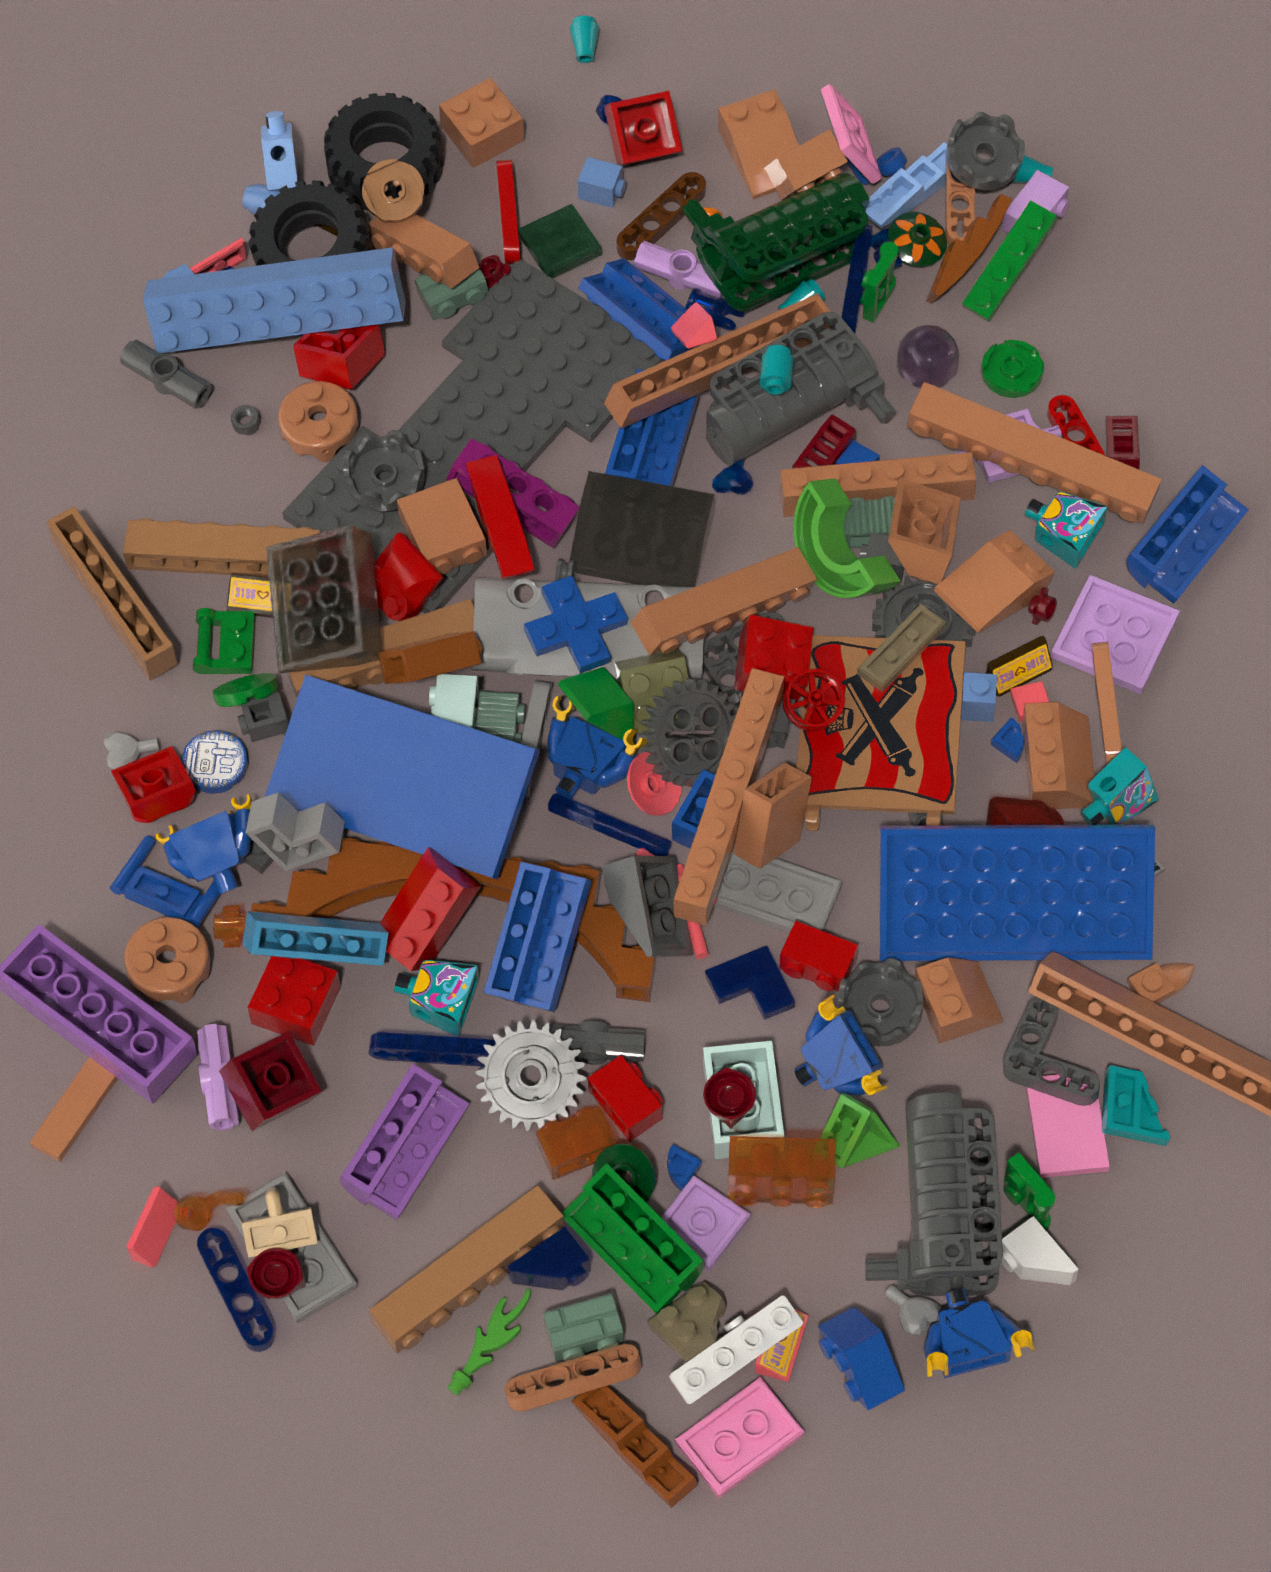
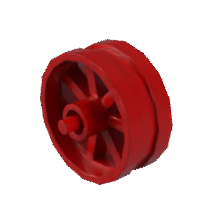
(813, 700)

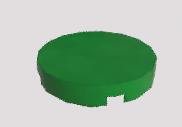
(1012, 368)
(243, 688)

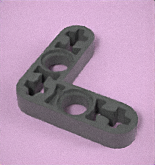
(727, 662)
(1032, 1056)

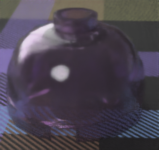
(928, 356)

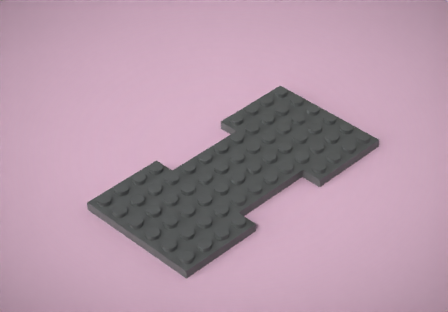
(527, 371)

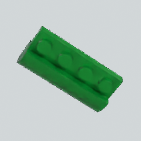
(633, 1239)

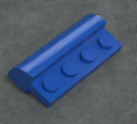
(637, 305)
(654, 445)
(1186, 535)
(537, 937)

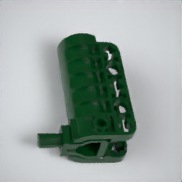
(780, 239)

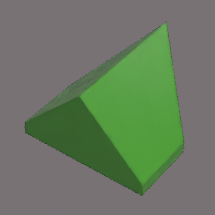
(857, 1132)

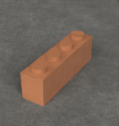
(426, 248)

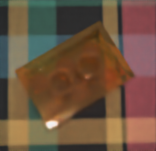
(781, 1171)

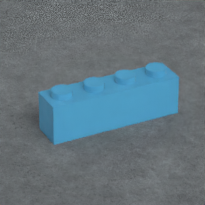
(315, 938)

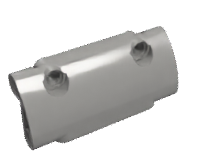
(506, 648)

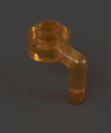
(202, 1208)

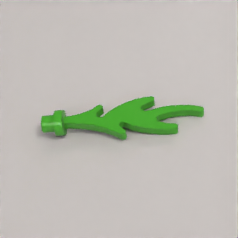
(495, 1339)

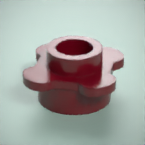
(489, 265)
(1042, 606)

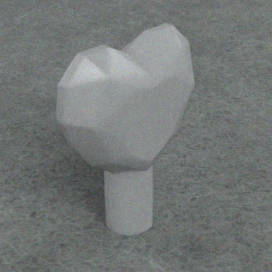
(126, 749)
(914, 1312)

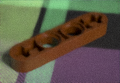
(657, 213)

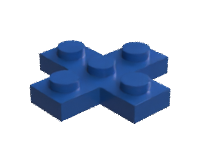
(575, 624)

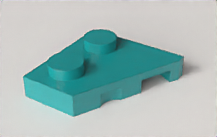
(1130, 1108)

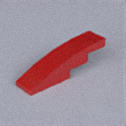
(499, 517)

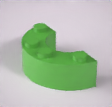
(822, 541)

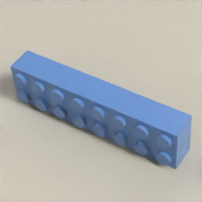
(274, 300)

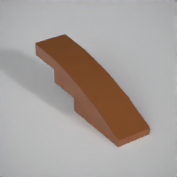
(962, 254)
(635, 1444)

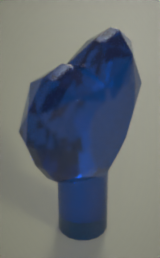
(733, 479)

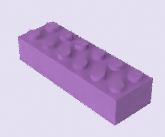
(96, 1014)

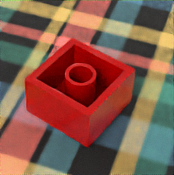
(643, 128)
(773, 648)
(294, 998)

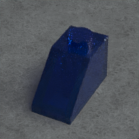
(552, 1264)

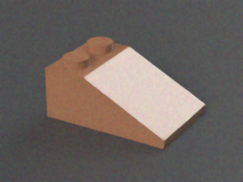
(755, 135)
(995, 581)

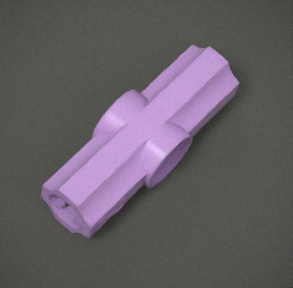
(666, 265)
(215, 1054)

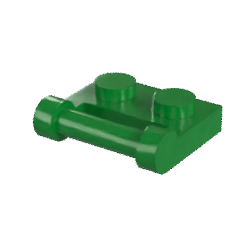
(879, 282)
(235, 642)
(1028, 1189)

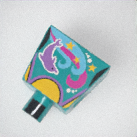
(1067, 525)
(1120, 791)
(440, 993)

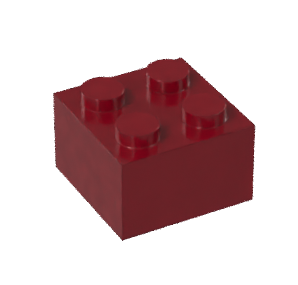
(270, 1081)

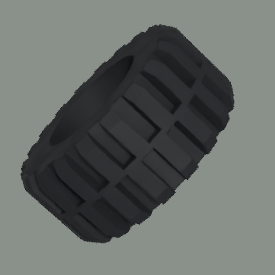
(378, 121)
(304, 207)

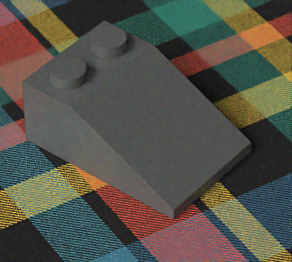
(643, 896)

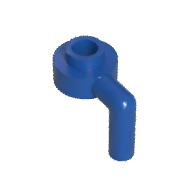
(888, 164)

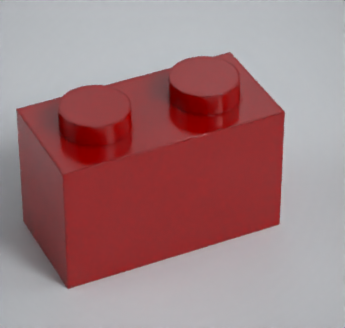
(817, 956)
(625, 1097)

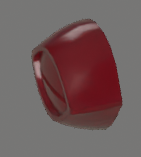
(729, 1096)
(276, 1273)

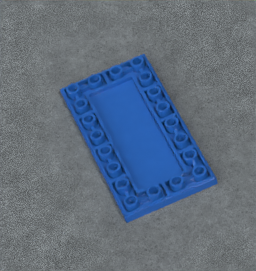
(404, 775)

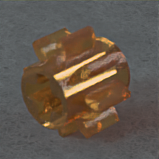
(229, 926)

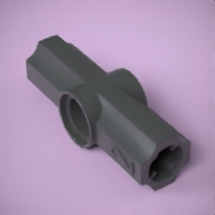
(178, 382)
(603, 1043)

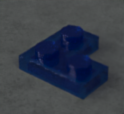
(755, 974)

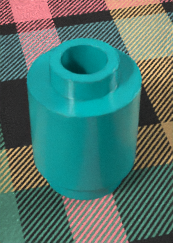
(776, 369)

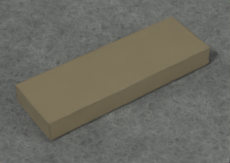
(901, 648)

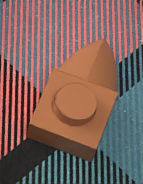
(1162, 981)

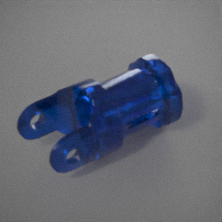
(715, 308)

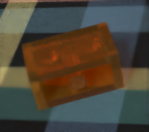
(574, 1142)

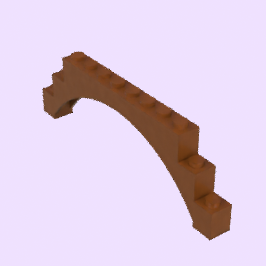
(380, 870)

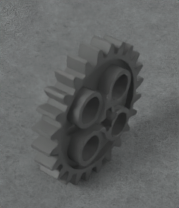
(690, 702)

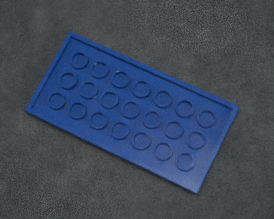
(1016, 892)

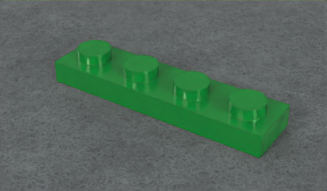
(1009, 261)

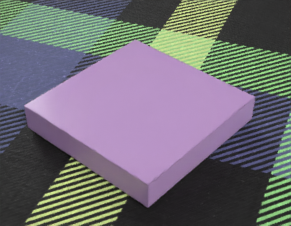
(705, 1220)

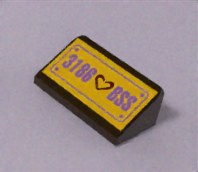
(249, 594)
(1021, 665)

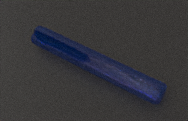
(608, 825)

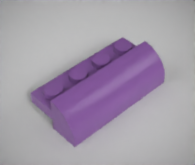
(403, 1142)

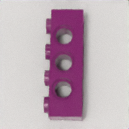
(545, 525)

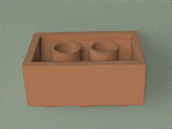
(923, 529)
(1057, 755)

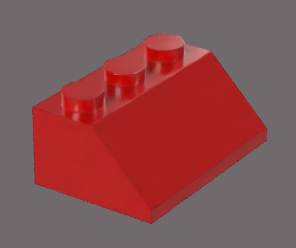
(427, 910)

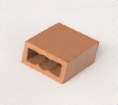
(442, 526)
(772, 815)

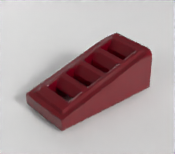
(833, 431)
(1123, 444)

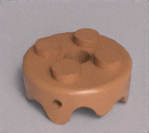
(322, 436)
(173, 979)

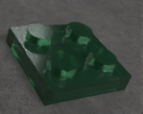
(560, 241)

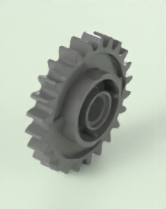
(905, 599)

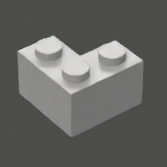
(291, 835)

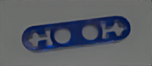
(857, 271)
(428, 1049)
(239, 1287)

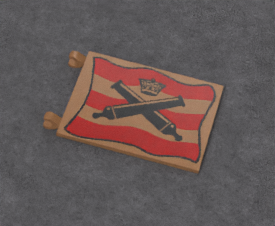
(887, 746)

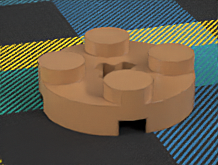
(401, 175)

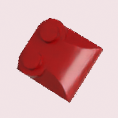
(403, 579)
(155, 785)

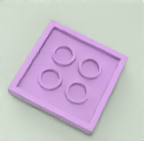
(1130, 624)

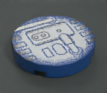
(215, 761)

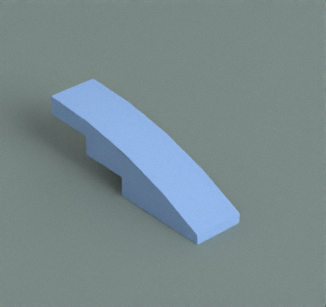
(908, 188)

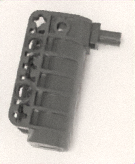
(823, 376)
(944, 1201)

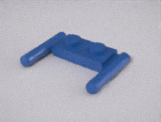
(161, 892)

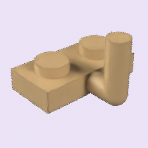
(279, 1229)

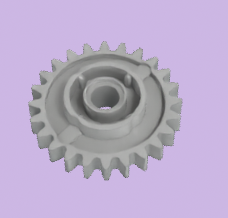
(505, 1065)

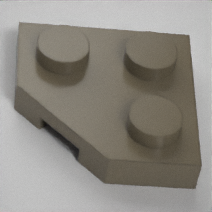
(690, 1322)

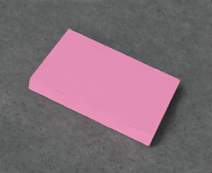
(851, 133)
(1066, 1134)
(739, 1437)

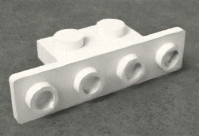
(735, 1349)

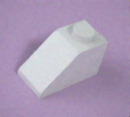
(1036, 1255)

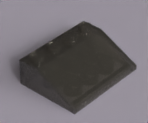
(641, 531)
(324, 601)

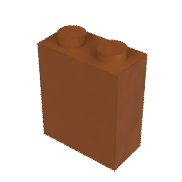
(430, 657)

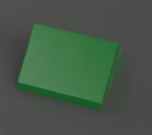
(600, 701)

